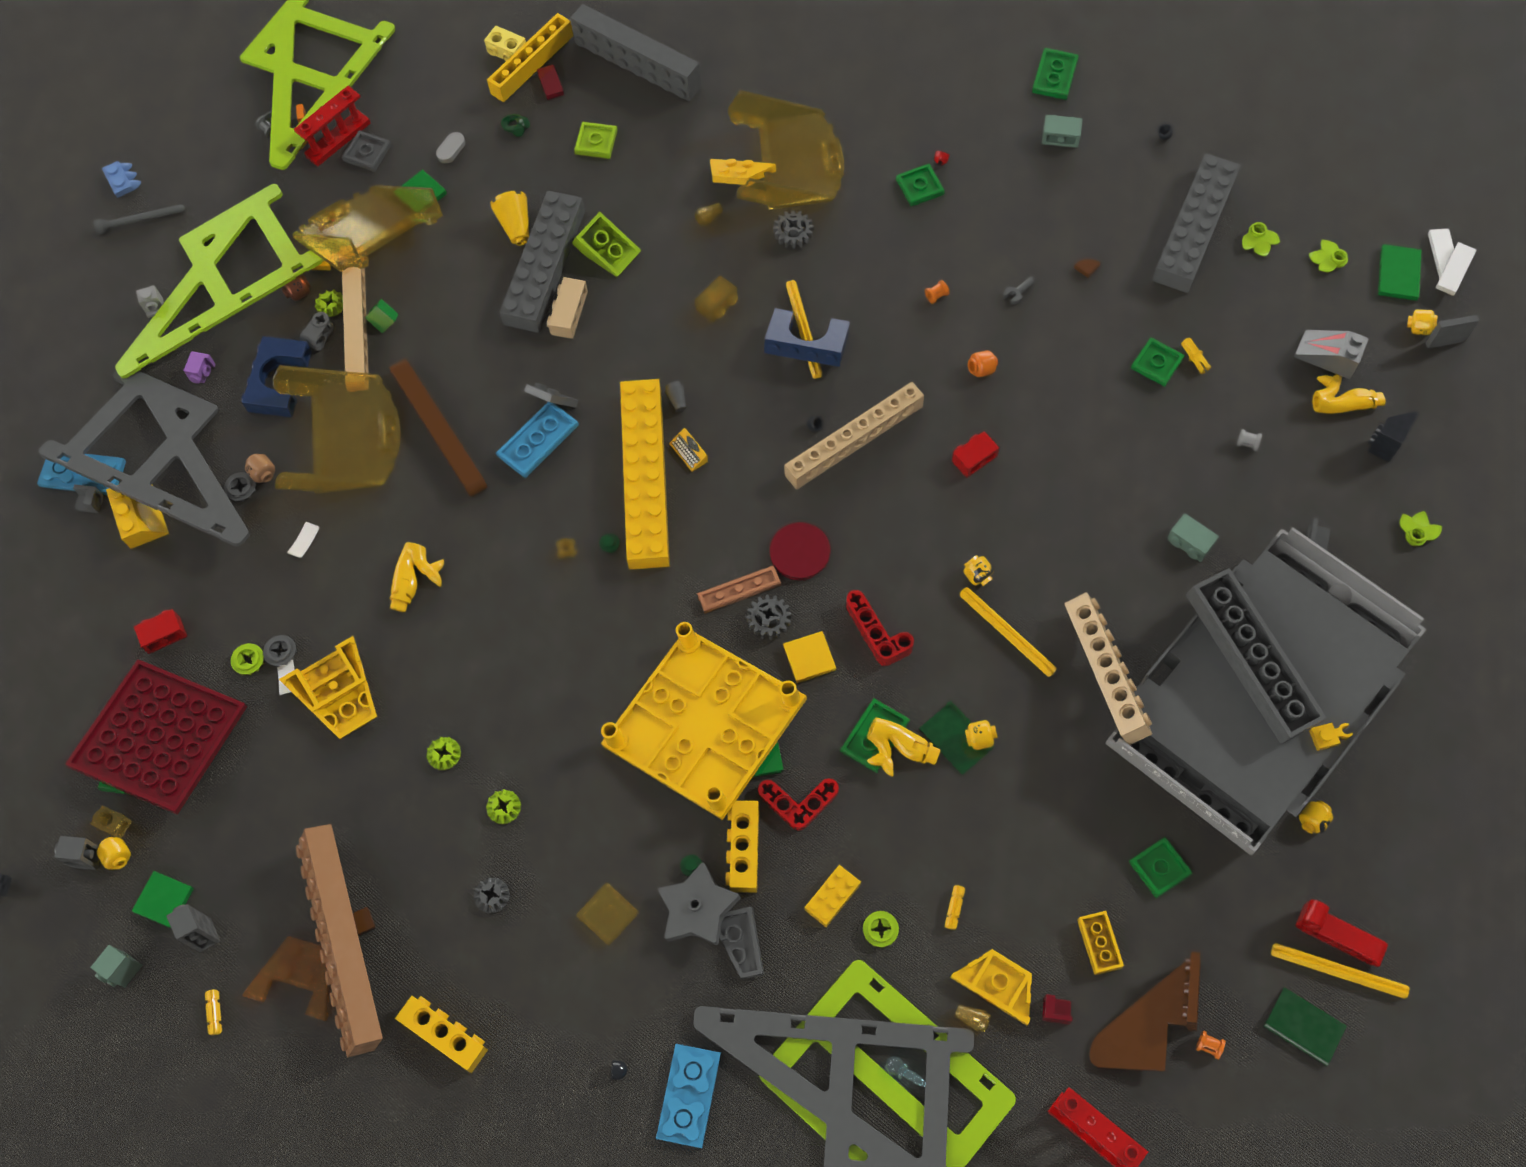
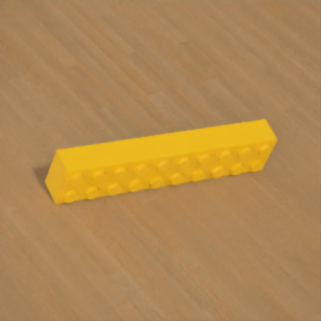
(644, 474)

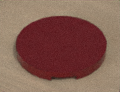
(800, 551)

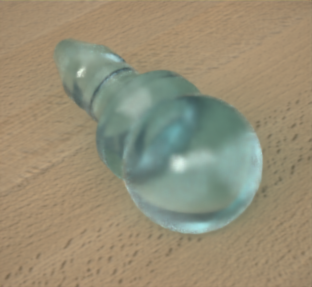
(895, 1066)

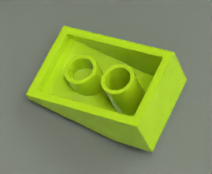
(606, 245)

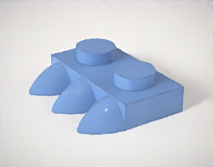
(121, 178)

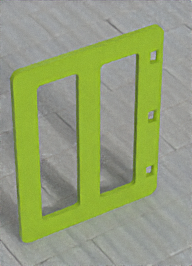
(898, 1009)

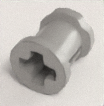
(1249, 439)

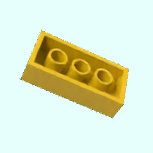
(832, 896)
(1100, 942)

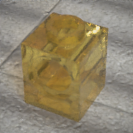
(118, 825)

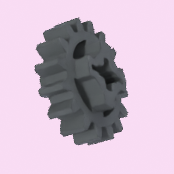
(793, 229)
(776, 621)

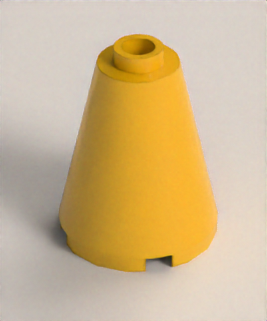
(512, 214)

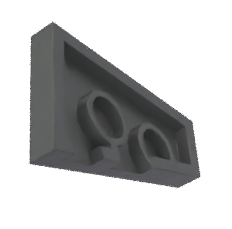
(741, 941)

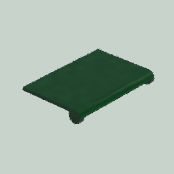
(948, 734)
(1305, 1026)

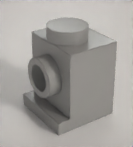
(150, 300)

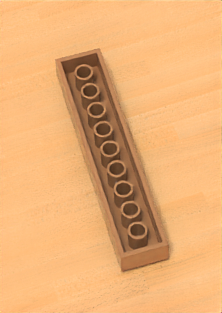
(339, 941)

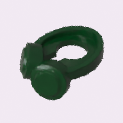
(518, 129)

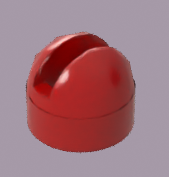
(941, 156)

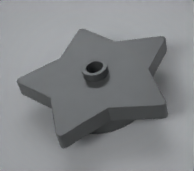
(705, 919)

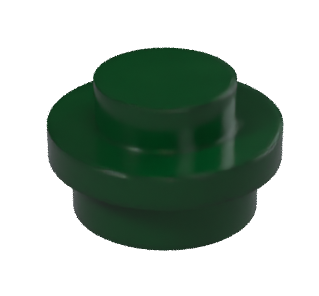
(609, 543)
(689, 864)

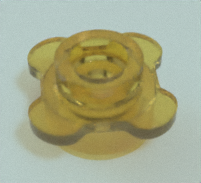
(561, 544)

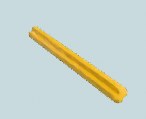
(802, 323)
(1008, 632)
(1339, 970)

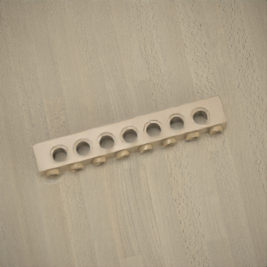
(854, 435)
(1086, 622)

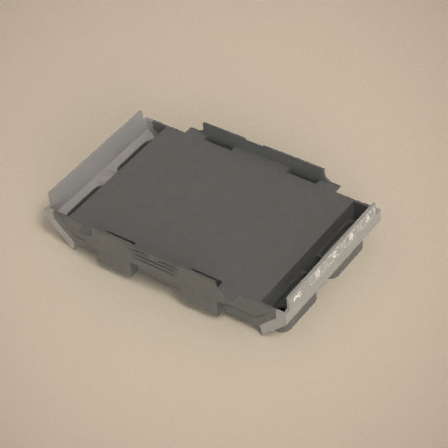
(1208, 731)

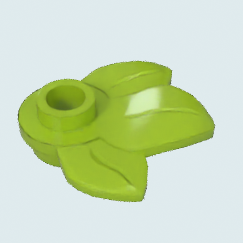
(1261, 241)
(1329, 256)
(1420, 527)

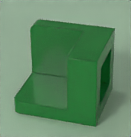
(381, 316)

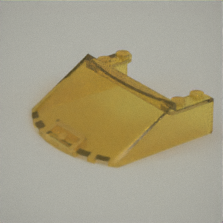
(799, 144)
(357, 227)
(351, 429)

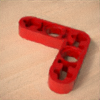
(795, 809)

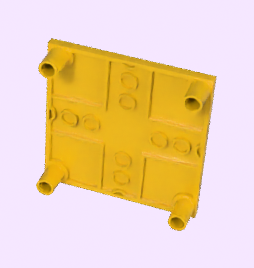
(703, 722)

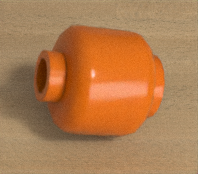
(982, 363)

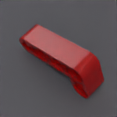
(874, 626)
(1325, 927)

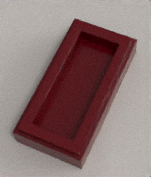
(550, 82)

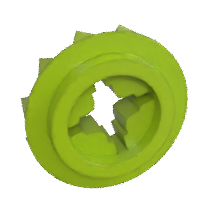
(333, 308)
(238, 661)
(446, 761)
(513, 808)
(887, 921)

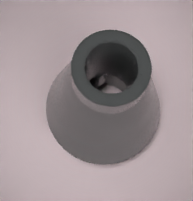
(676, 395)

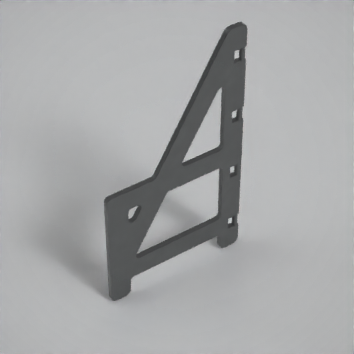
(163, 403)
(835, 1105)

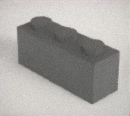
(193, 928)

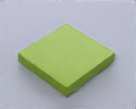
(596, 140)

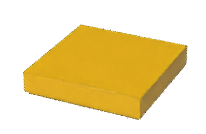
(809, 657)

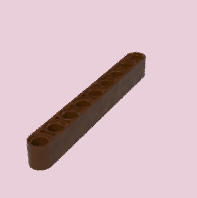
(438, 428)

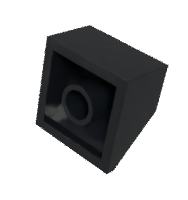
(1391, 435)

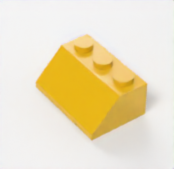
(136, 521)

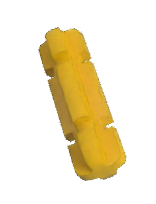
(954, 907)
(213, 1012)

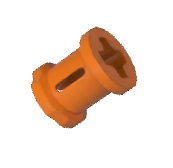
(937, 292)
(1210, 1045)

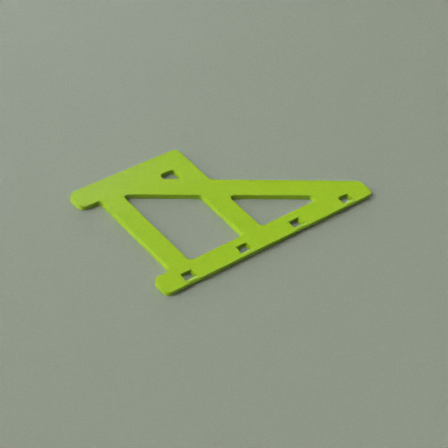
(280, 34)
(225, 229)

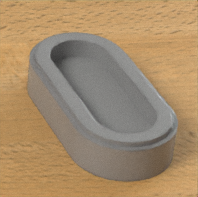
(450, 147)

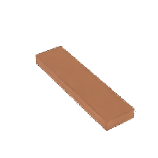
(739, 589)

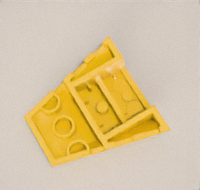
(335, 689)

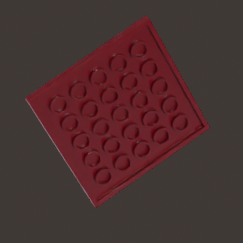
(156, 736)

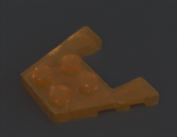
(297, 965)

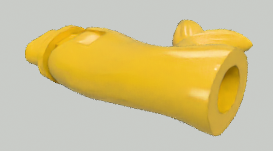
(1354, 399)
(404, 578)
(907, 743)

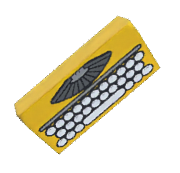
(689, 450)

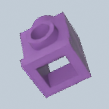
(198, 367)

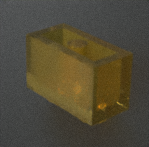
(716, 299)

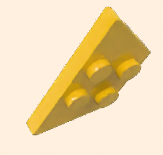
(738, 172)
(999, 983)

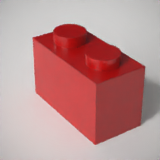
(975, 454)
(160, 631)

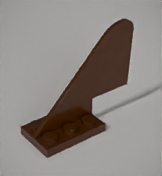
(1140, 1033)

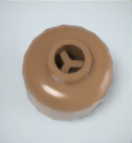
(259, 468)

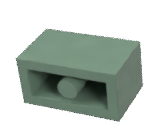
(1062, 131)
(1192, 537)
(115, 967)

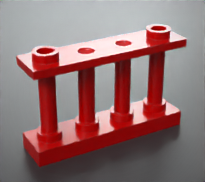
(341, 134)
(1096, 1130)

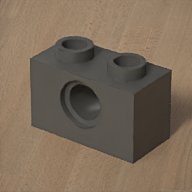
(77, 852)

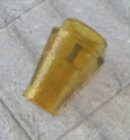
(706, 214)
(973, 1017)

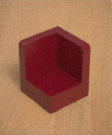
(1056, 1010)

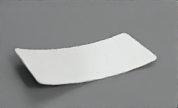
(304, 540)
(282, 671)

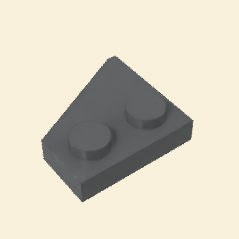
(550, 395)

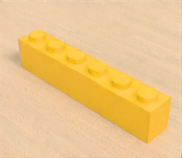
(530, 57)

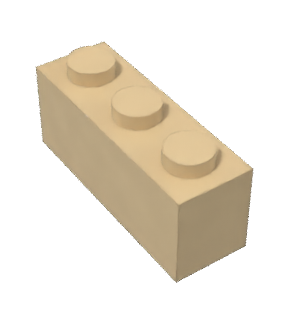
(567, 307)

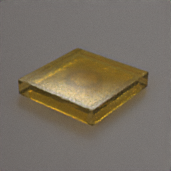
(607, 914)

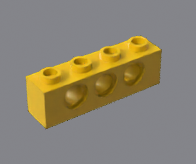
(747, 880)
(410, 1017)

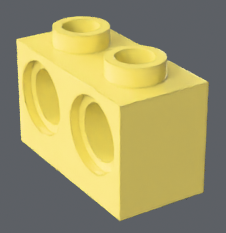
(503, 43)

